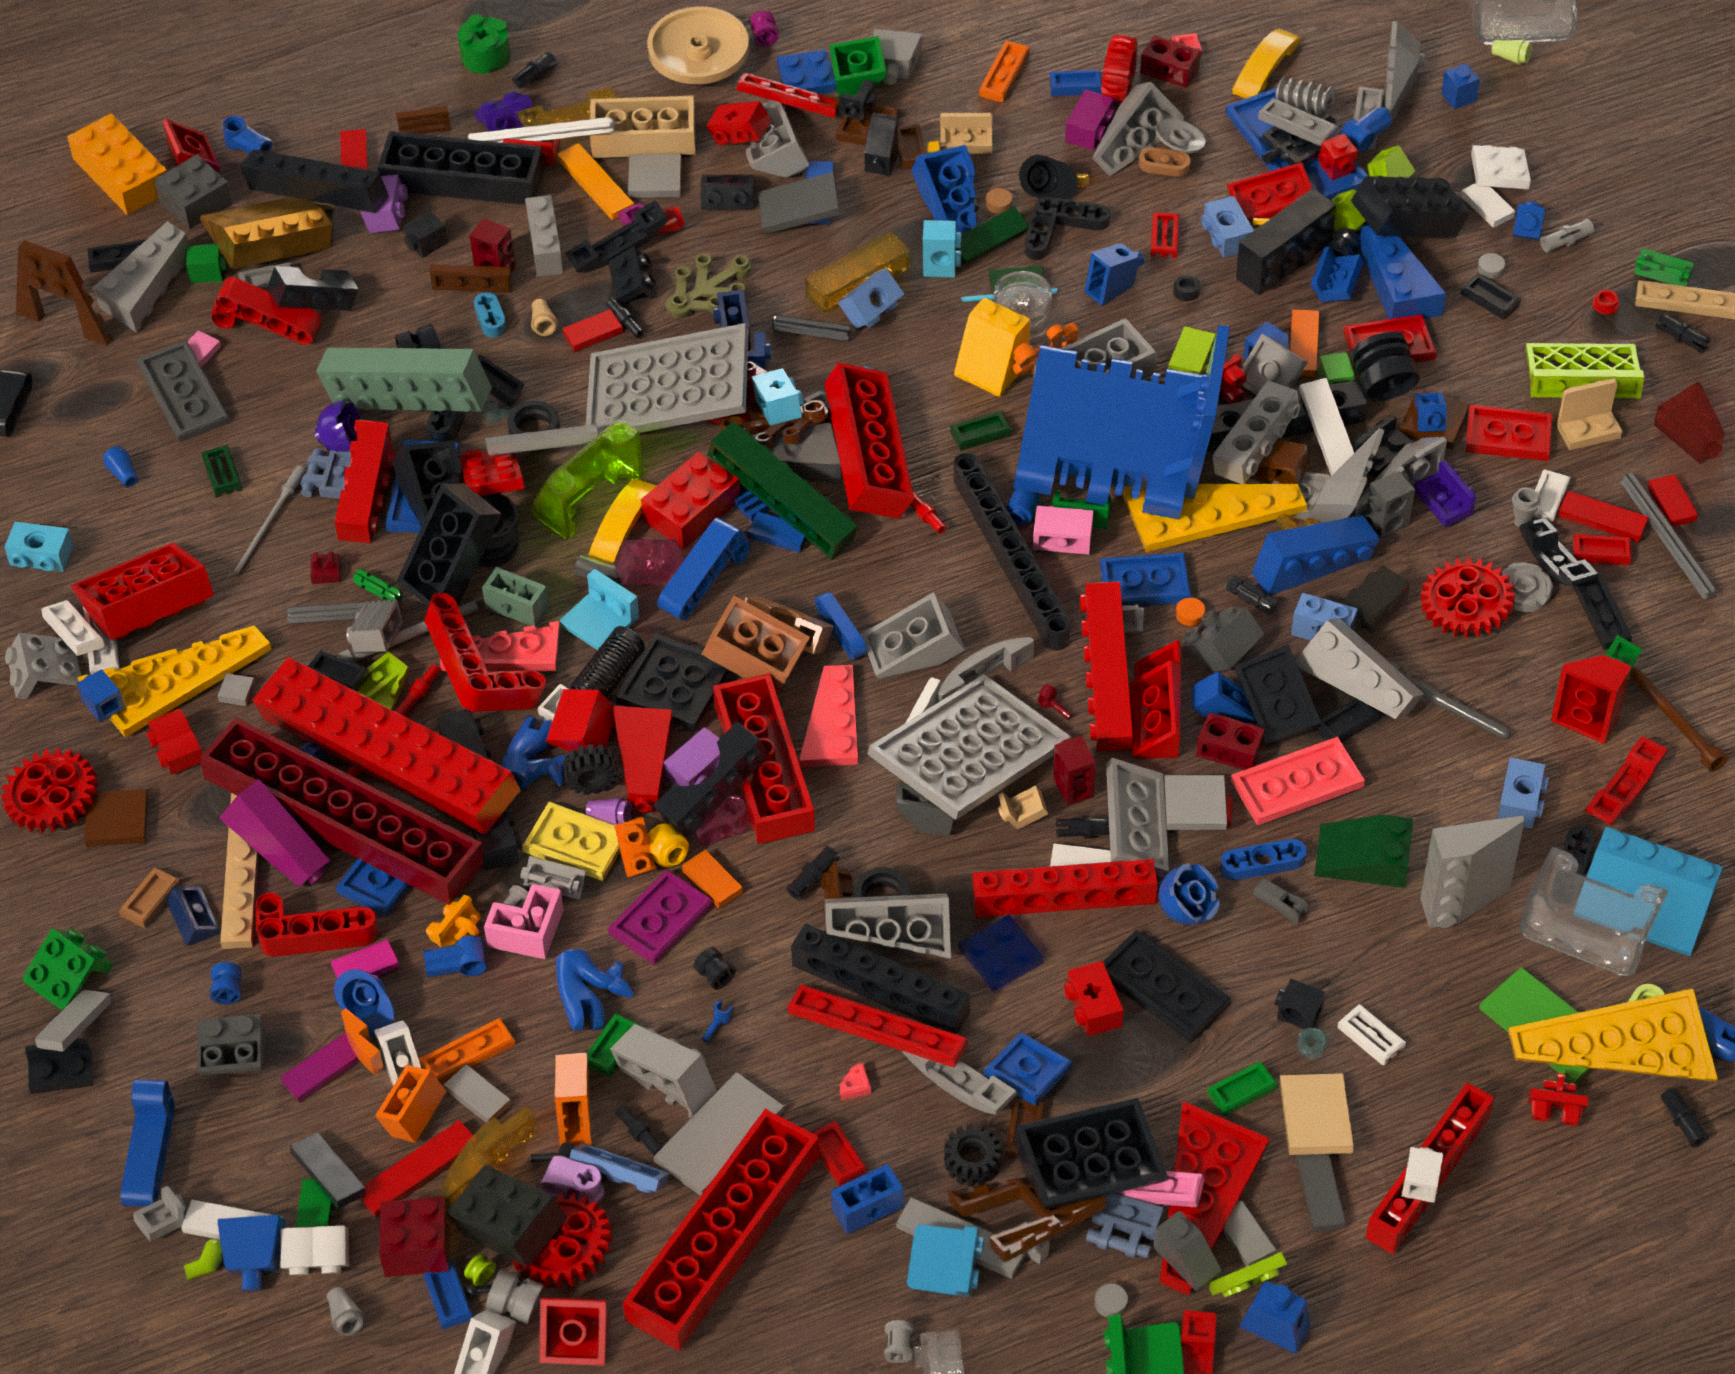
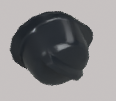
(1047, 177)

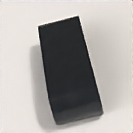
(14, 392)

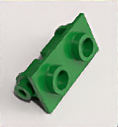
(1663, 267)

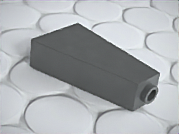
(813, 456)

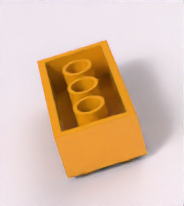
(117, 163)

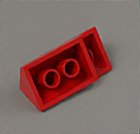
(1156, 704)

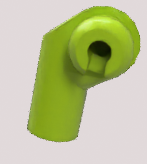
(208, 1262)

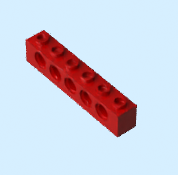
(1064, 888)
(1451, 1137)

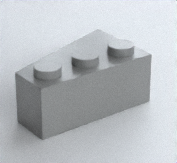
(665, 1065)

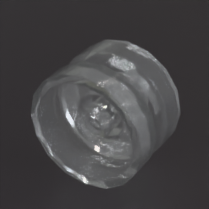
(1027, 295)

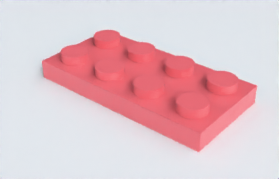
(1297, 781)

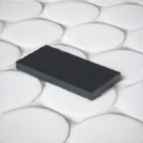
(1165, 986)

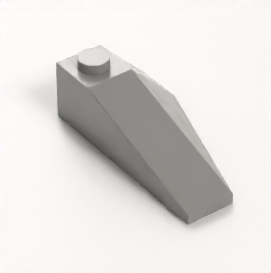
(1414, 462)

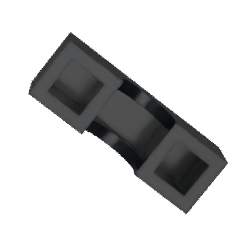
(295, 290)

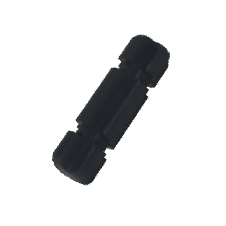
(1251, 595)

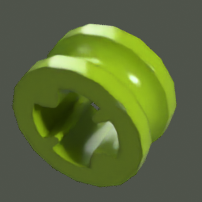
(480, 1269)

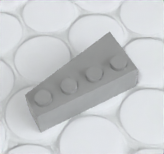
(143, 276)
(1358, 669)
(894, 921)

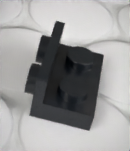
(727, 192)
(1391, 444)
(60, 1070)

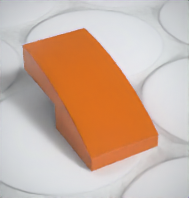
(359, 1040)

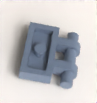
(332, 480)
(1129, 1216)

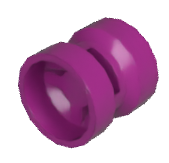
(764, 28)

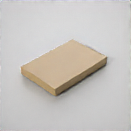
(1316, 1114)

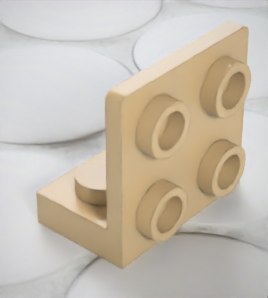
(1587, 414)

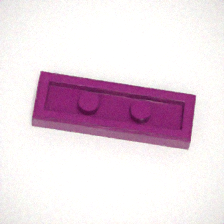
(320, 1068)

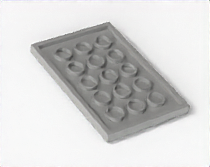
(670, 380)
(968, 746)

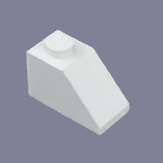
(396, 1048)
(485, 1343)

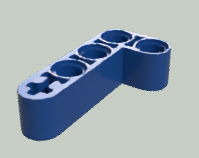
(702, 567)
(148, 1143)

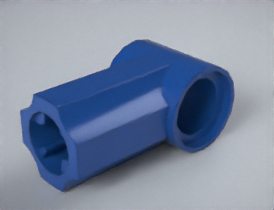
(1363, 131)
(239, 136)
(464, 957)

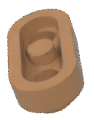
(1164, 161)

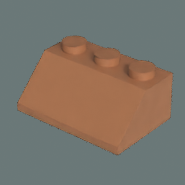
(754, 643)

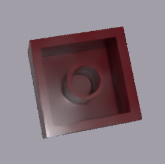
(414, 1236)

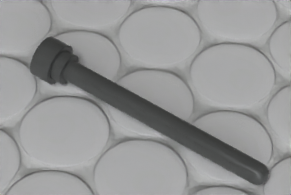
(1457, 708)

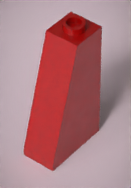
(643, 745)

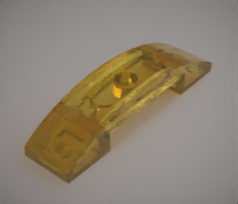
(575, 112)

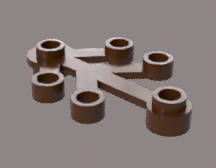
(812, 413)

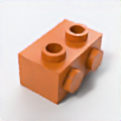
(411, 1103)

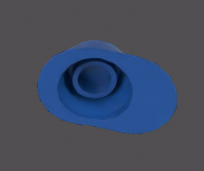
(365, 998)

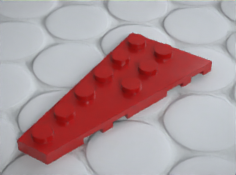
(1227, 1160)

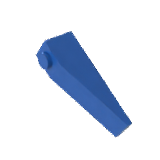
(947, 185)

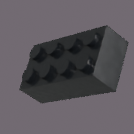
(1410, 206)
(1285, 241)
(449, 544)

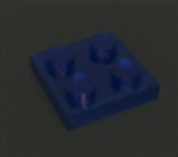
(1001, 953)

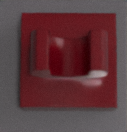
(325, 568)

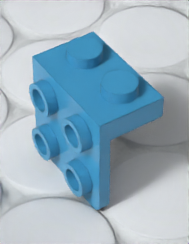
(945, 1260)

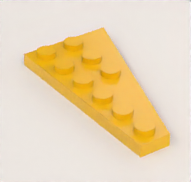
(1214, 511)

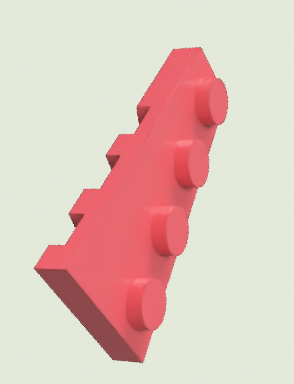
(520, 651)
(832, 724)

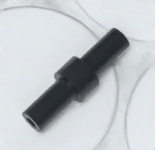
(625, 318)
(638, 1130)

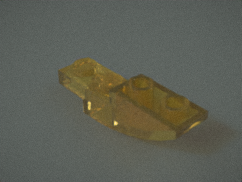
(487, 1146)

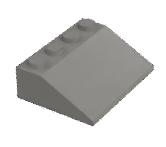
(1469, 868)

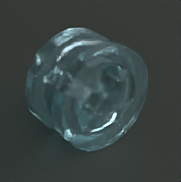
(1317, 1049)

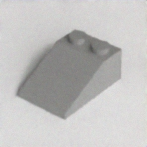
(913, 638)

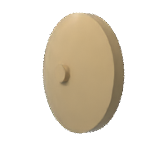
(698, 45)

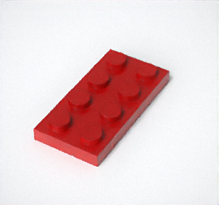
(491, 473)

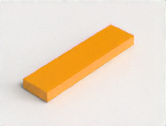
(594, 180)

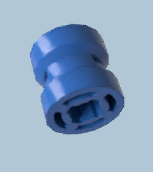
(225, 983)

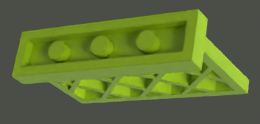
(1553, 380)

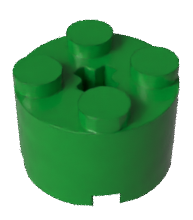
(483, 44)

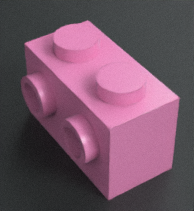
(1063, 530)

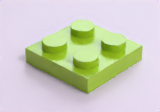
(1255, 1272)

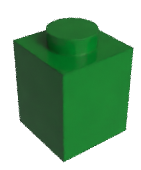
(205, 263)

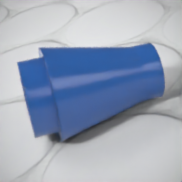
(120, 465)

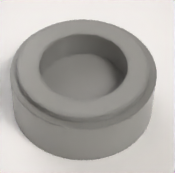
(1491, 265)
(1111, 1300)

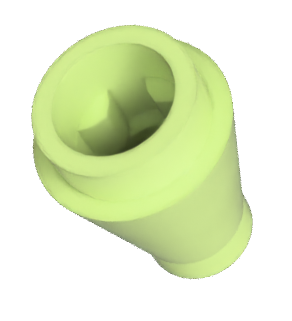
(1513, 50)

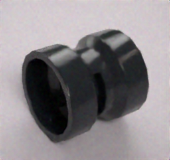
(1344, 242)
(711, 964)

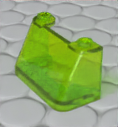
(609, 455)

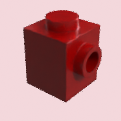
(1338, 157)

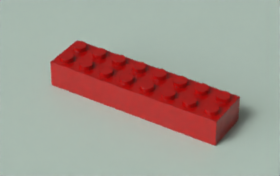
(721, 1230)

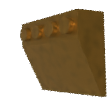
(269, 231)

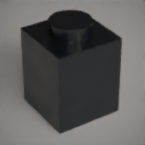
(425, 234)

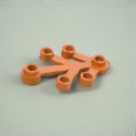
(1026, 355)

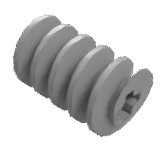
(1304, 98)

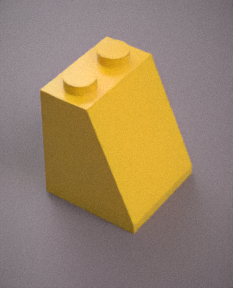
(989, 345)

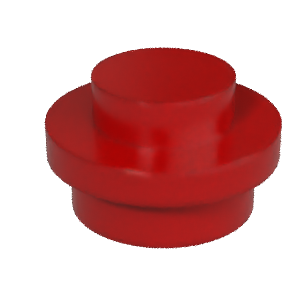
(1606, 302)

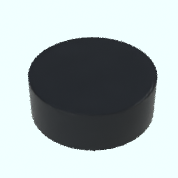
(1186, 288)

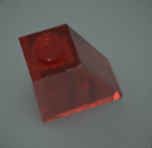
(1691, 423)

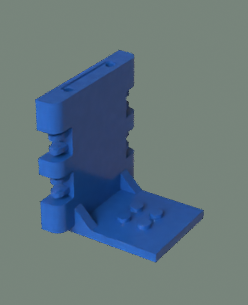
(1119, 428)

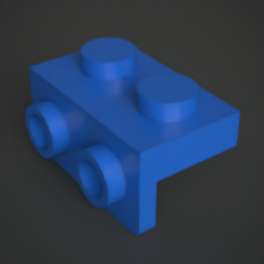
(1336, 276)

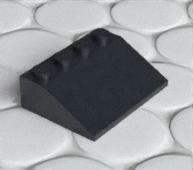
(1089, 1153)

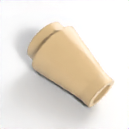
(543, 320)

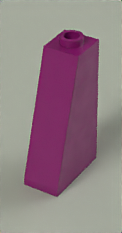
(275, 834)

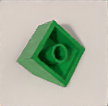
(855, 62)

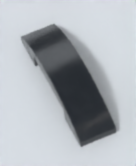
(636, 233)
(1553, 556)

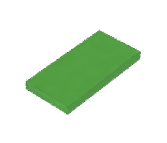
(1527, 1001)

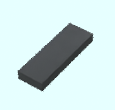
(1320, 1192)

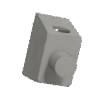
(900, 53)

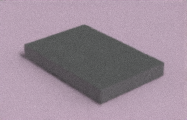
(799, 203)

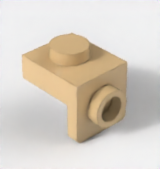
(1023, 807)

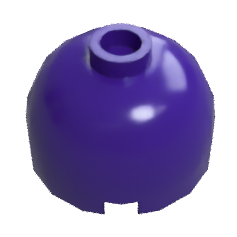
(336, 426)

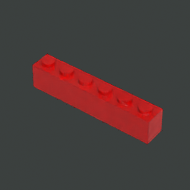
(1107, 666)

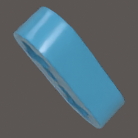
(485, 316)

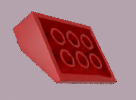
(143, 590)

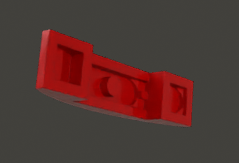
(1628, 782)
(1198, 1341)

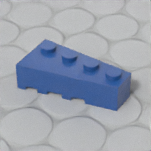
(1400, 277)
(1312, 552)

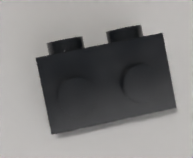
(632, 275)

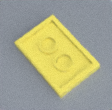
(573, 840)

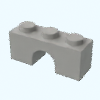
(544, 235)

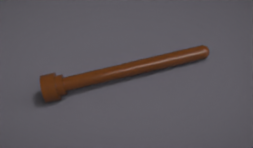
(1712, 757)

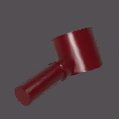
(1047, 699)

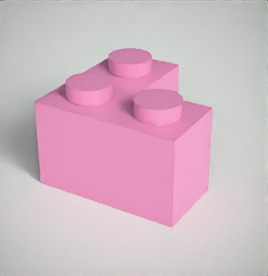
(528, 928)

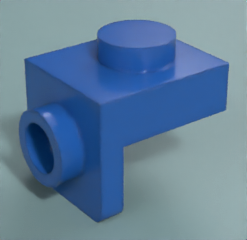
(1529, 221)
(761, 350)

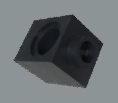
(1300, 1004)

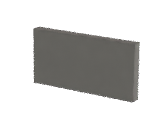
(182, 391)

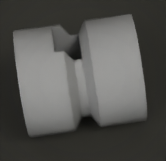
(514, 1296)

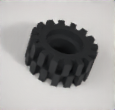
(590, 769)
(972, 1170)

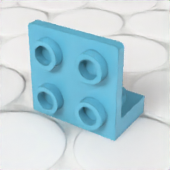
(601, 610)

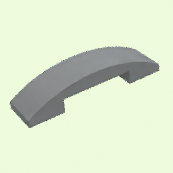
(1010, 653)
(966, 1084)

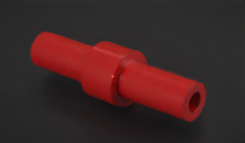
(928, 514)

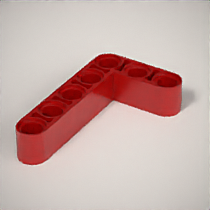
(472, 682)

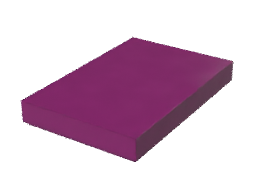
(660, 916)

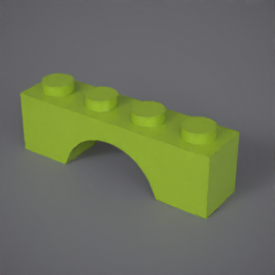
(1388, 163)

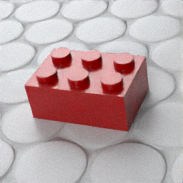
(690, 499)

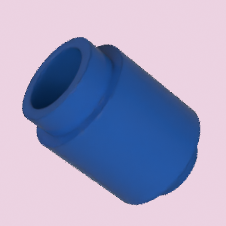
(1023, 506)

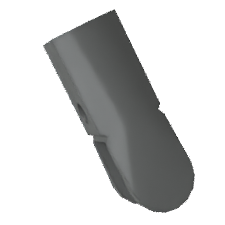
(586, 564)
(1278, 898)

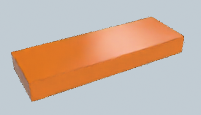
(1004, 71)
(1305, 338)
(468, 1050)

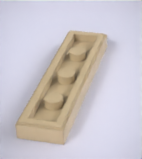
(1685, 299)

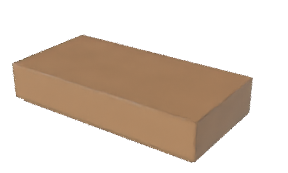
(149, 897)

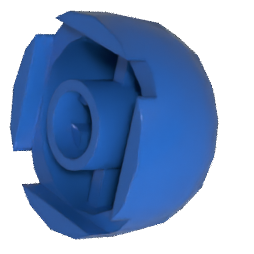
(1189, 894)

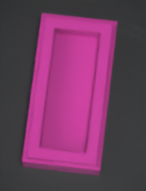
(373, 959)

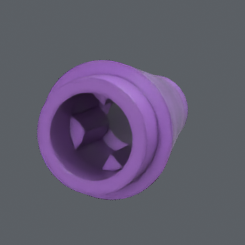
(610, 810)

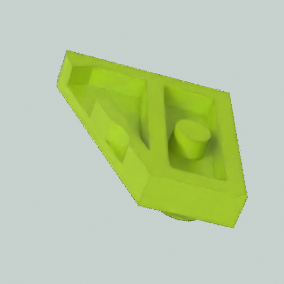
(385, 680)

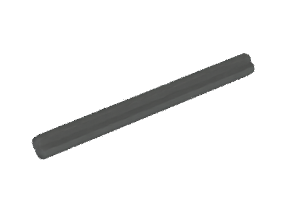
(1669, 536)

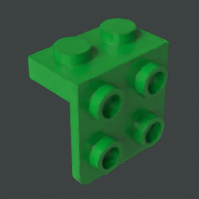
(64, 966)
(1143, 1349)

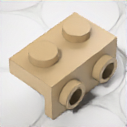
(966, 129)

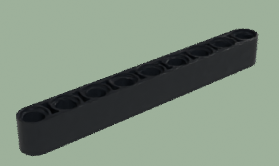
(1012, 552)

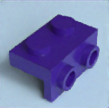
(503, 113)
(1446, 495)

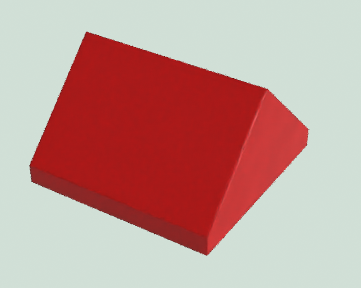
(188, 142)
(581, 720)
(573, 1331)

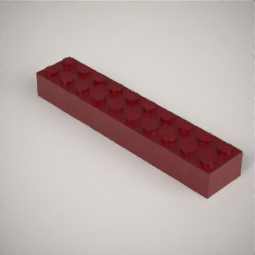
(346, 811)

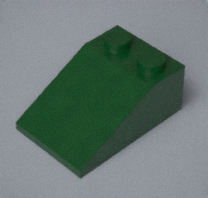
(1365, 850)

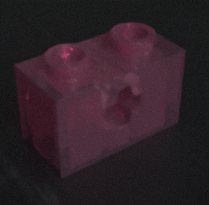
(648, 561)

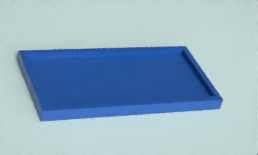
(1245, 117)

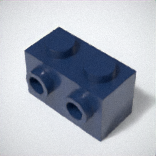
(731, 310)

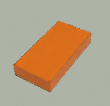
(712, 879)

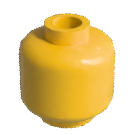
(667, 845)

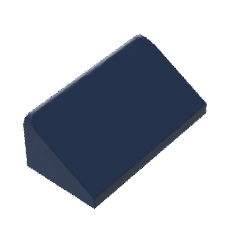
(192, 914)

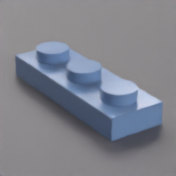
(620, 1168)

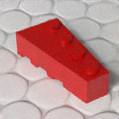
(365, 482)

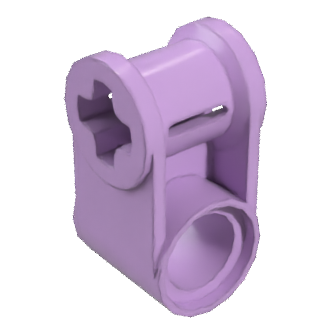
(570, 1177)

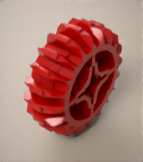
(1119, 67)

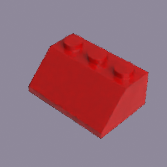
(1591, 696)

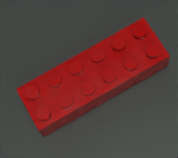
(868, 440)
(776, 790)

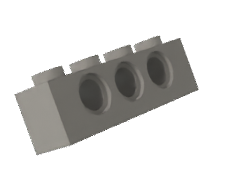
(1256, 432)

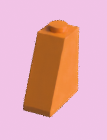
(573, 1099)

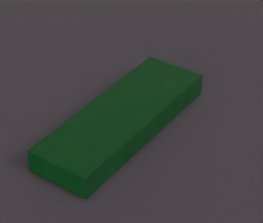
(991, 234)

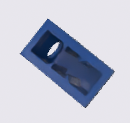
(1111, 272)
(251, 1247)
(1278, 1317)

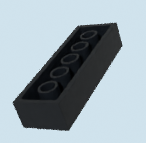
(463, 167)

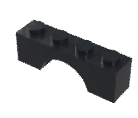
(690, 805)

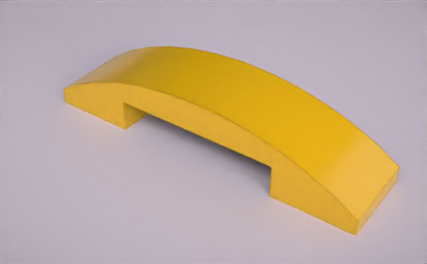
(1264, 61)
(619, 521)

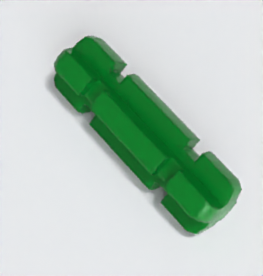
(376, 585)

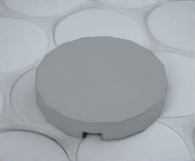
(1530, 586)

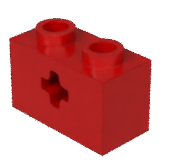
(738, 123)
(1094, 998)

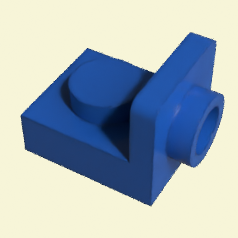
(1431, 411)

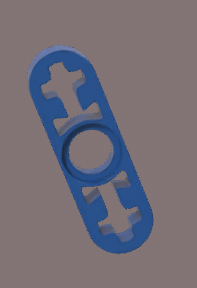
(843, 628)
(1256, 869)

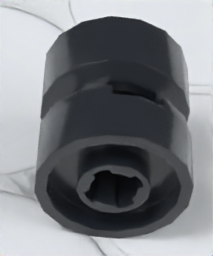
(423, 338)

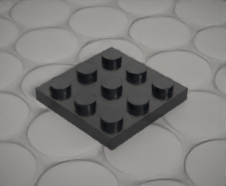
(673, 679)

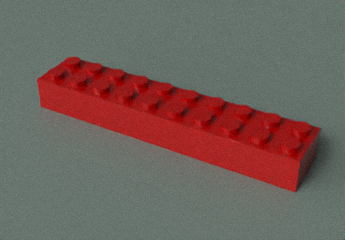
(387, 745)

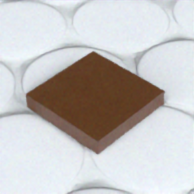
(856, 130)
(1455, 417)
(117, 818)

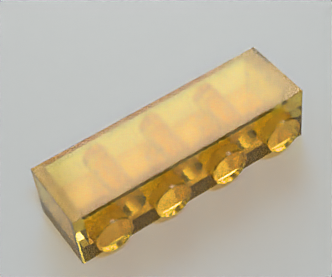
(845, 274)

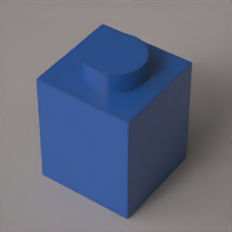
(1460, 86)
(100, 695)

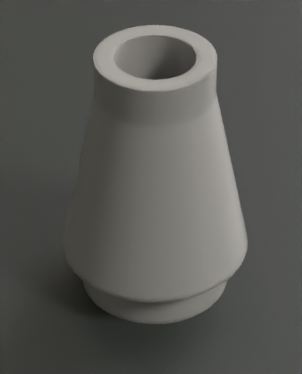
(1525, 505)
(345, 1314)

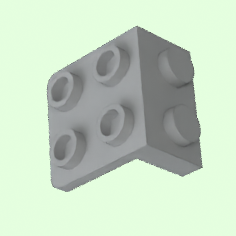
(40, 659)

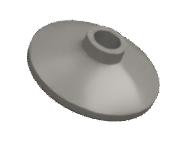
(1180, 135)

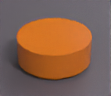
(1190, 611)

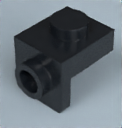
(858, 105)

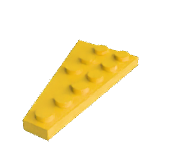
(172, 677)
(1639, 1036)

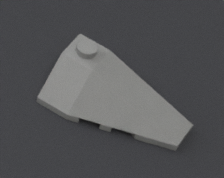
(1402, 67)
(1134, 127)
(779, 147)
(1343, 489)

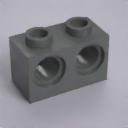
(1390, 504)

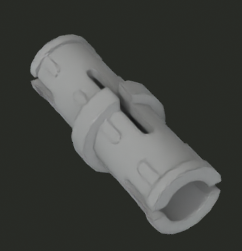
(1580, 230)

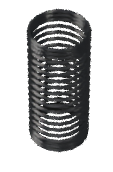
(587, 684)

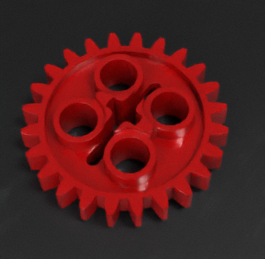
(1467, 597)
(49, 790)
(583, 1244)

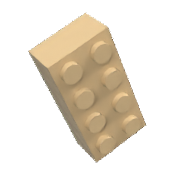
(645, 126)

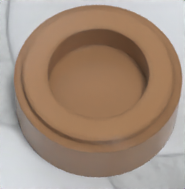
(998, 200)

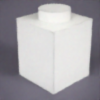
(1422, 1174)

